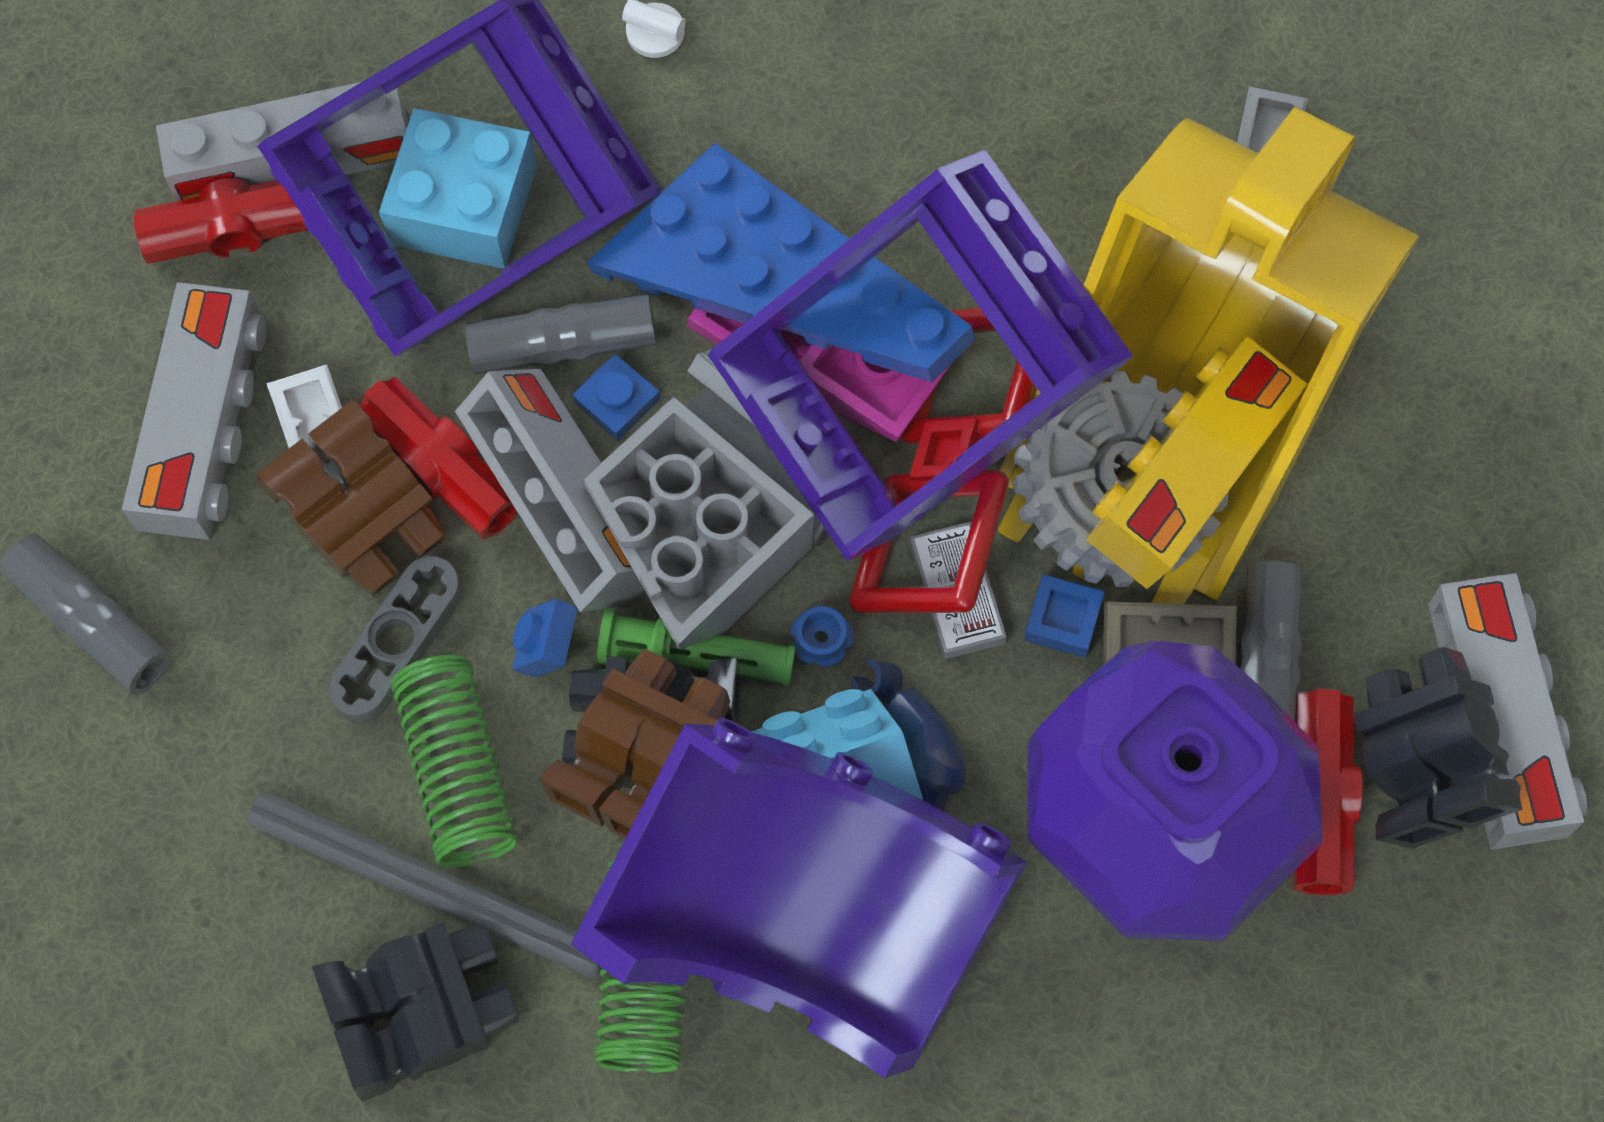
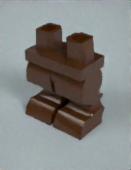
(372, 508)
(625, 727)

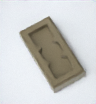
(1179, 623)

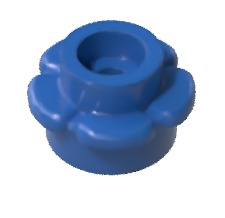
(821, 620)

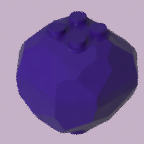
(1173, 792)

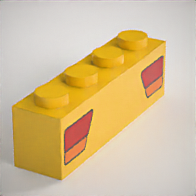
(1195, 462)

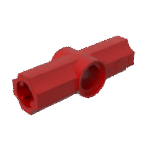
(222, 219)
(439, 457)
(1329, 722)

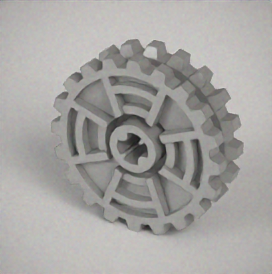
(1078, 460)

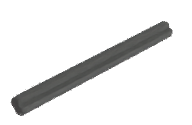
(420, 881)

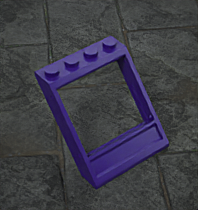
(556, 107)
(1015, 282)

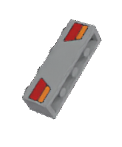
(227, 141)
(194, 412)
(542, 469)
(1494, 632)

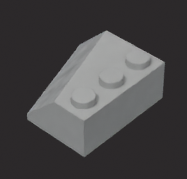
(697, 522)

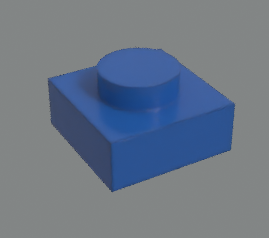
(616, 397)
(1063, 615)
(543, 638)

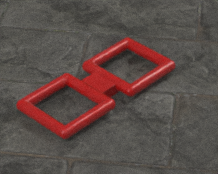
(940, 444)

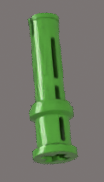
(630, 636)

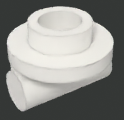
(653, 28)

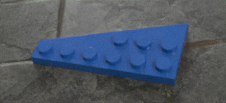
(742, 241)

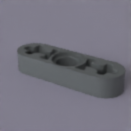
(406, 591)

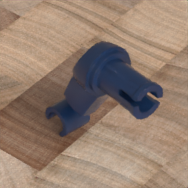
(928, 736)

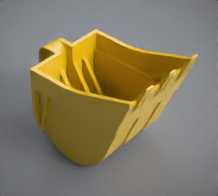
(1232, 248)

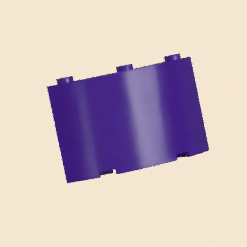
(801, 891)

